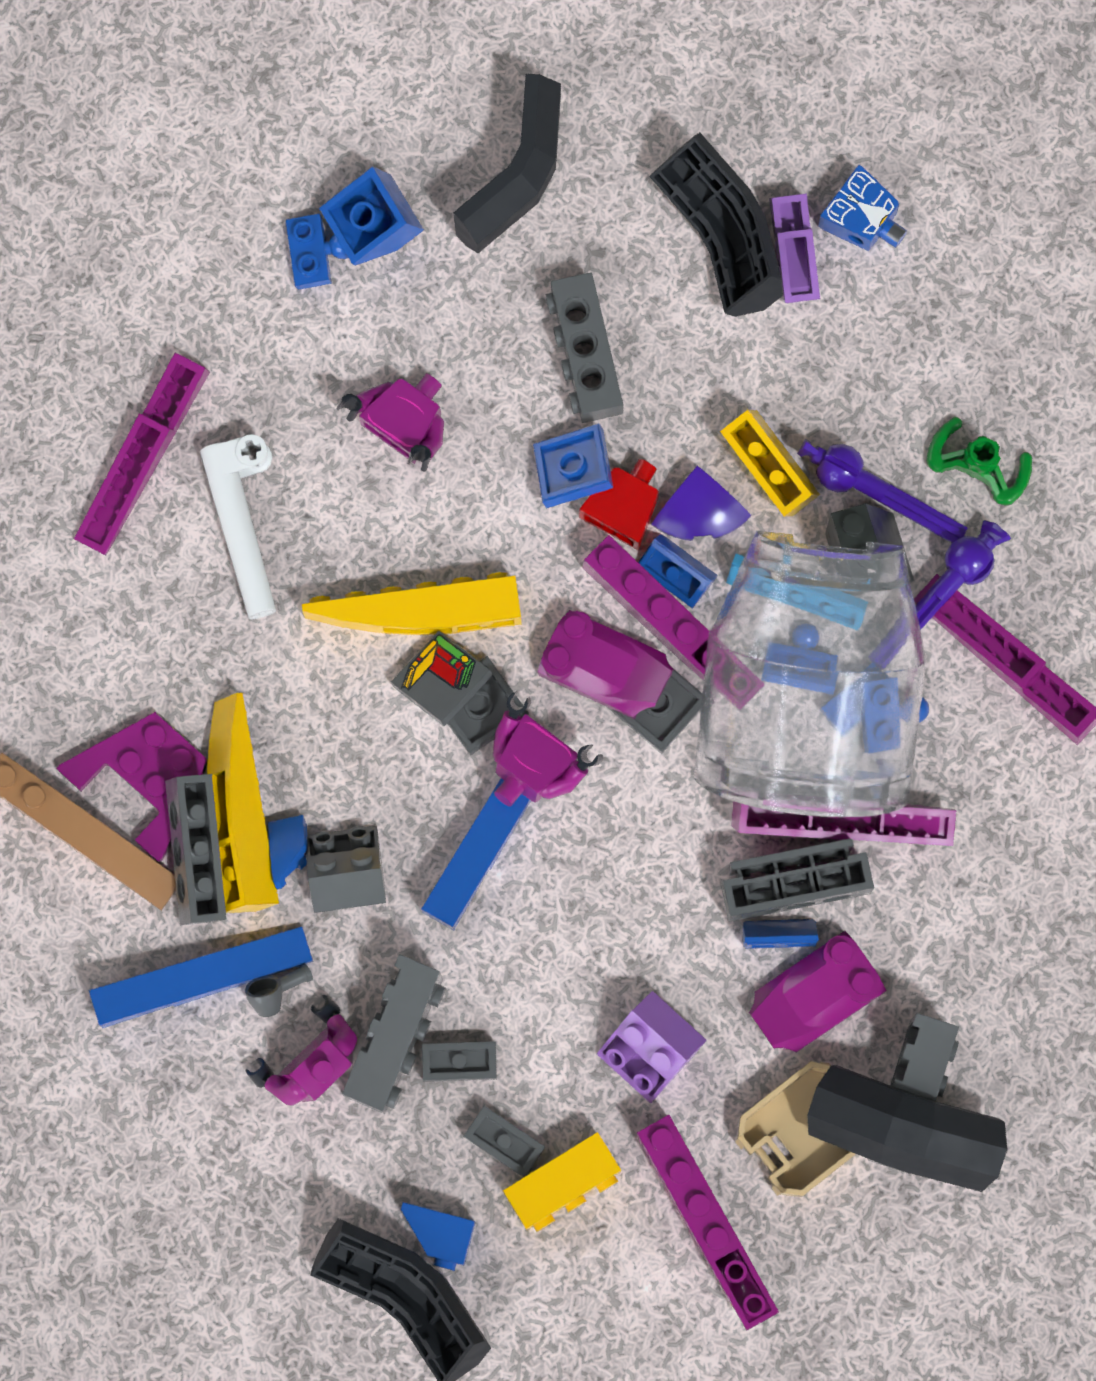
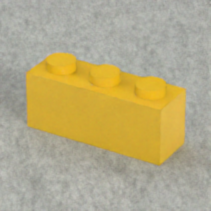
(770, 463)
(563, 1183)

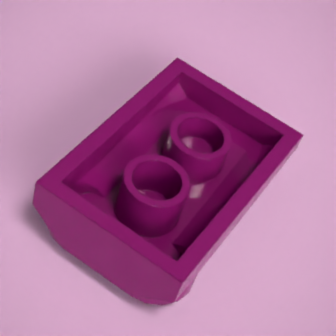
(604, 665)
(816, 994)

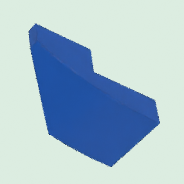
(287, 847)

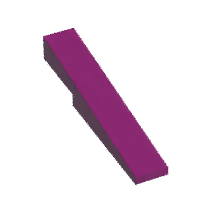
(141, 453)
(1015, 665)

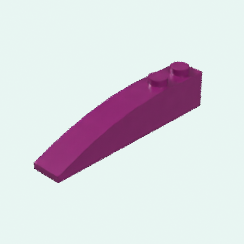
(908, 825)

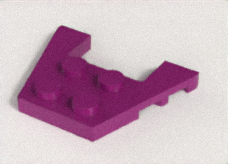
(145, 758)

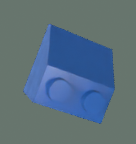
(374, 216)

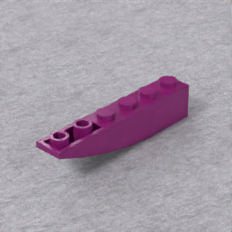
(649, 603)
(707, 1222)

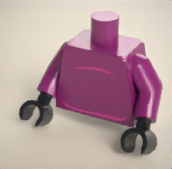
(401, 416)
(534, 759)
(316, 1065)

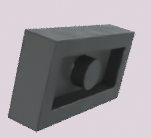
(459, 1061)
(504, 1141)

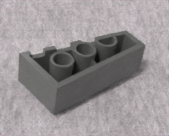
(394, 1035)
(924, 1058)

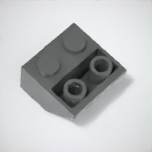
(345, 869)

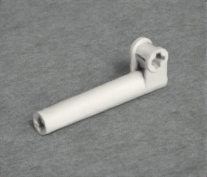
(224, 467)

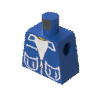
(863, 212)

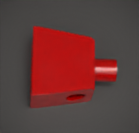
(626, 507)

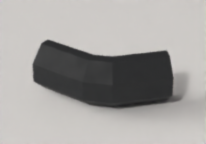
(527, 176)
(727, 222)
(907, 1130)
(408, 1292)

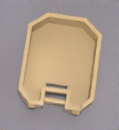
(785, 1116)

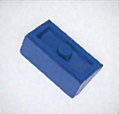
(677, 570)
(780, 933)

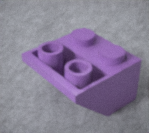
(651, 1046)

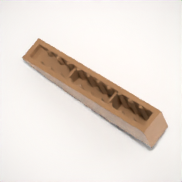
(85, 833)

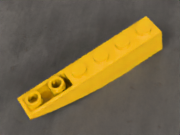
(425, 610)
(239, 811)

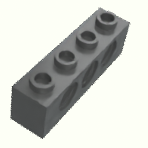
(581, 294)
(195, 849)

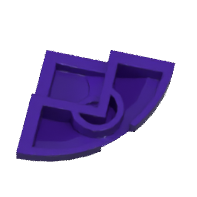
(700, 509)

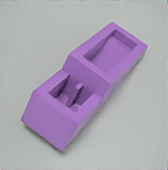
(795, 248)

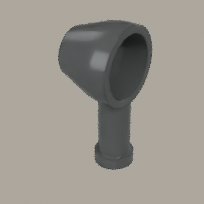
(267, 991)

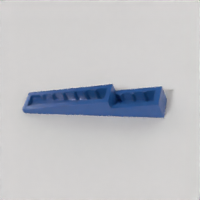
(473, 859)
(199, 977)

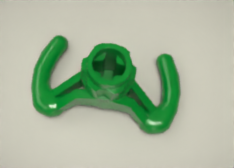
(979, 462)

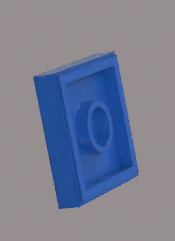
(573, 465)

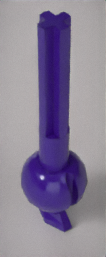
(842, 469)
(967, 562)

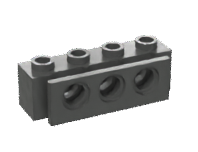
(796, 887)

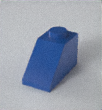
(441, 1235)

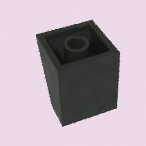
(863, 524)

